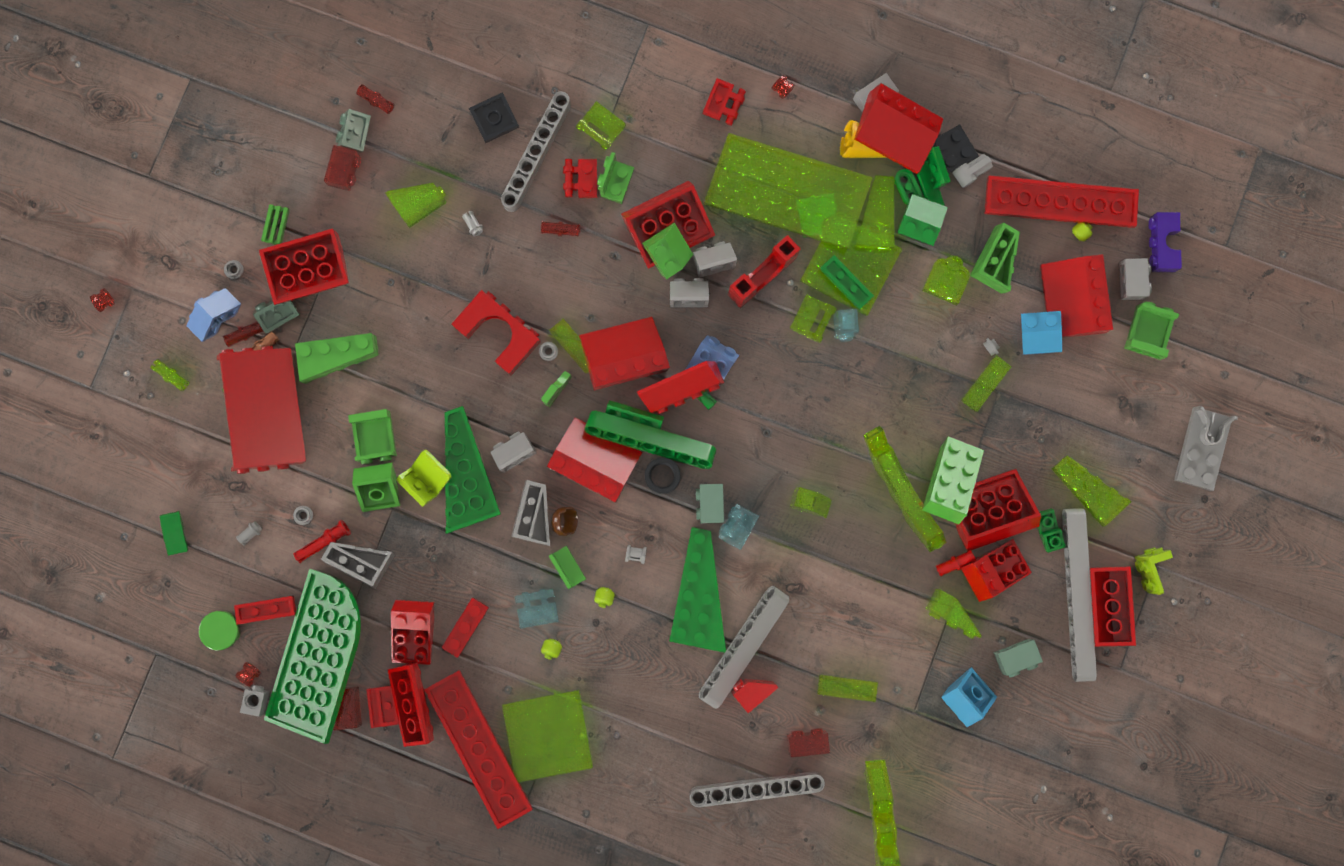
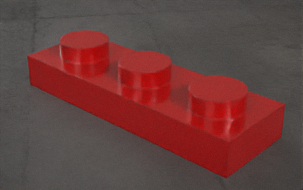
(265, 610)
(465, 627)

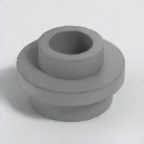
(228, 269)
(546, 345)
(991, 346)
(297, 515)

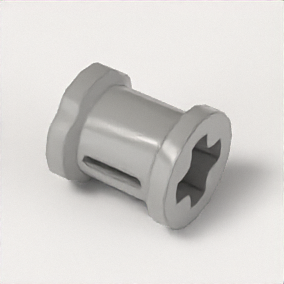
(635, 554)

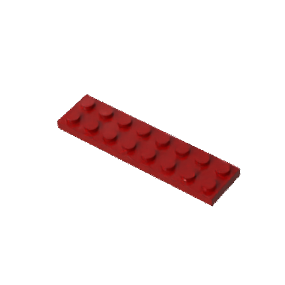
(1061, 201)
(478, 749)

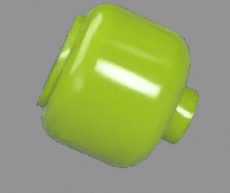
(1082, 231)
(604, 597)
(551, 648)

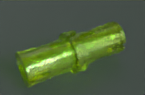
(169, 375)

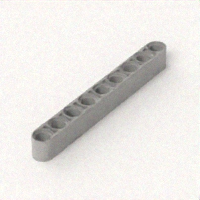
(1079, 595)

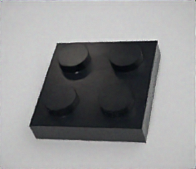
(494, 117)
(955, 148)

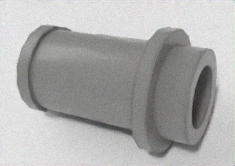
(471, 221)
(251, 531)

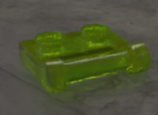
(603, 120)
(807, 314)

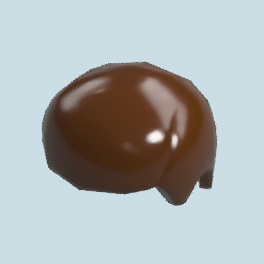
(564, 521)

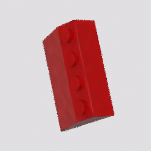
(898, 128)
(677, 206)
(304, 266)
(1080, 293)
(624, 353)
(594, 461)
(998, 511)

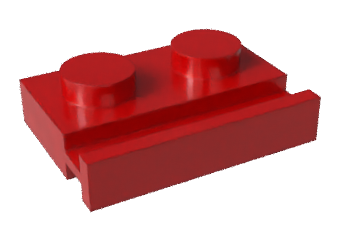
(381, 707)

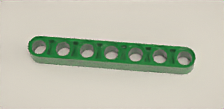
(650, 439)

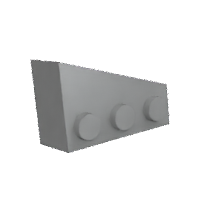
(532, 514)
(360, 563)

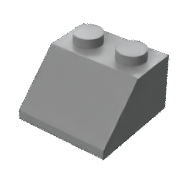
(714, 259)
(689, 293)
(512, 452)

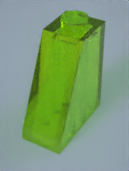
(416, 201)
(810, 502)

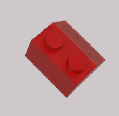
(752, 692)

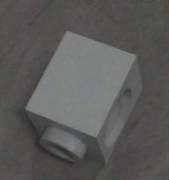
(247, 705)

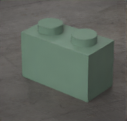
(711, 503)
(1018, 657)

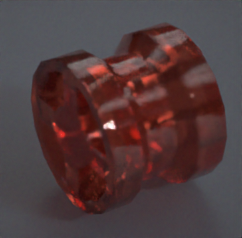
(783, 86)
(102, 300)
(247, 674)

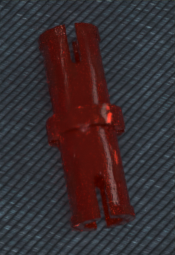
(375, 99)
(560, 228)
(242, 333)

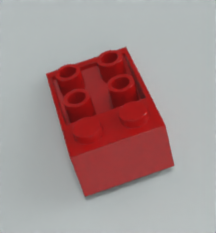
(996, 570)
(412, 632)

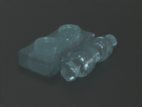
(537, 614)

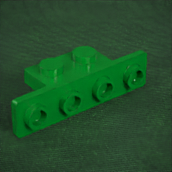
(933, 176)

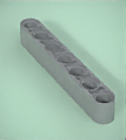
(536, 143)
(743, 647)
(766, 792)

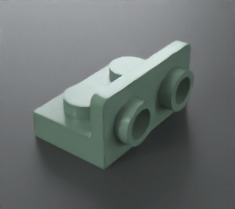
(353, 130)
(273, 316)

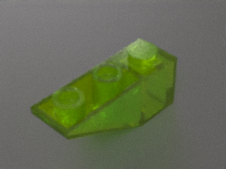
(951, 610)

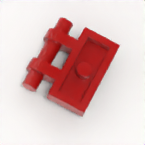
(719, 98)
(586, 178)

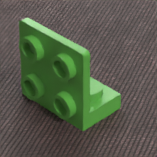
(615, 180)

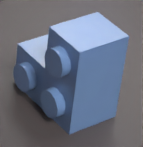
(211, 312)

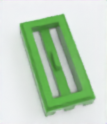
(278, 209)

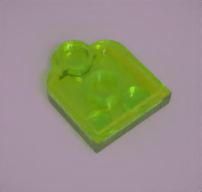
(947, 279)

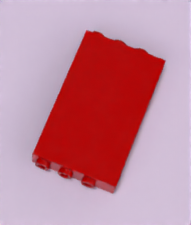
(262, 409)

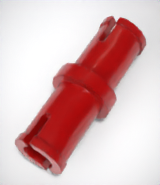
(955, 563)

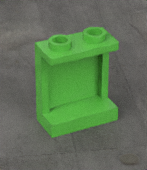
(1151, 330)
(373, 436)

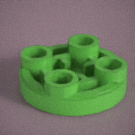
(219, 630)

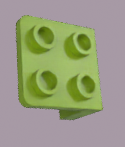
(424, 478)
(1146, 566)

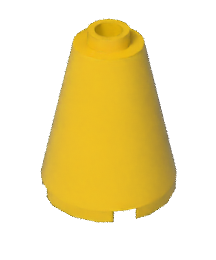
(853, 149)

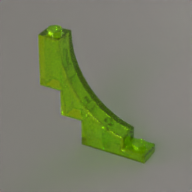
(902, 491)

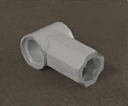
(969, 172)

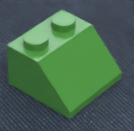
(668, 251)
(376, 487)

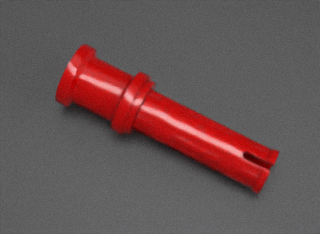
(324, 540)

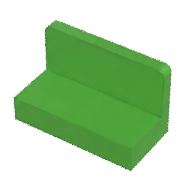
(567, 567)

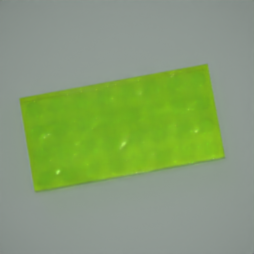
(788, 191)

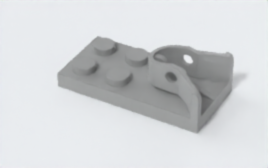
(1203, 448)

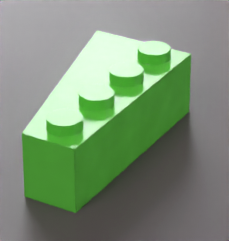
(326, 356)

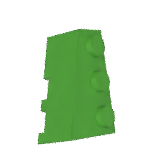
(997, 259)

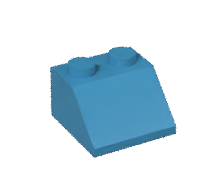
(1041, 332)
(969, 697)

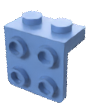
(713, 350)

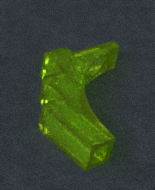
(882, 813)

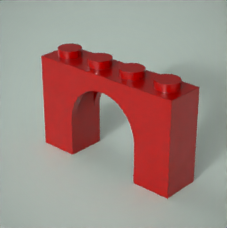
(749, 285)
(485, 308)

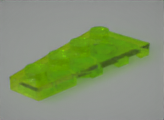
(878, 219)
(1096, 496)

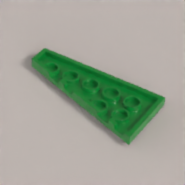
(469, 488)
(698, 608)

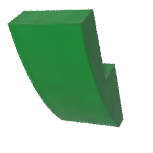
(1050, 532)
(173, 533)

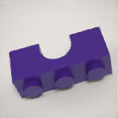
(1164, 258)

